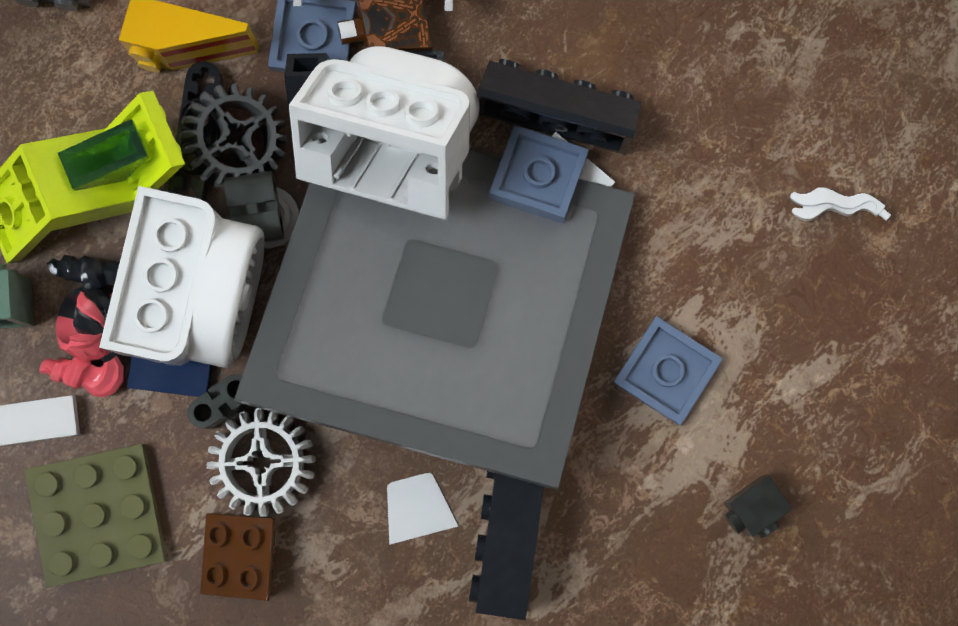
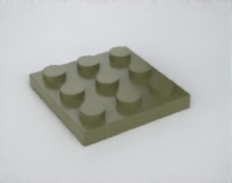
(95, 515)

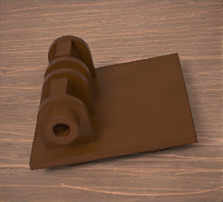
(238, 556)

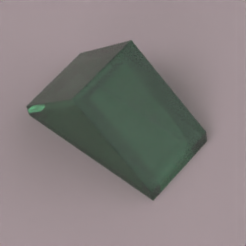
(104, 157)

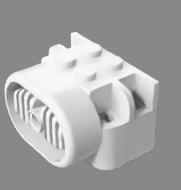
(385, 128)
(183, 283)

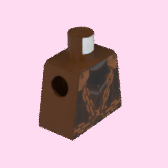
(388, 24)

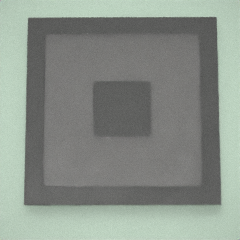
(438, 329)

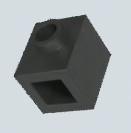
(757, 508)

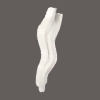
(825, 200)

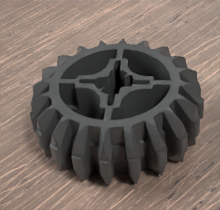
(223, 122)

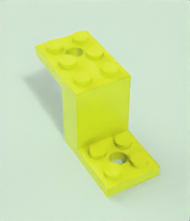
(39, 194)

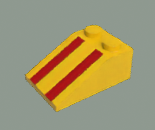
(178, 37)

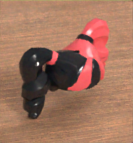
(82, 325)

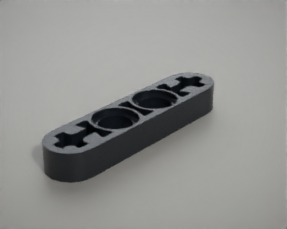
(192, 88)

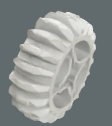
(261, 481)

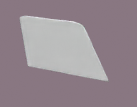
(417, 508)

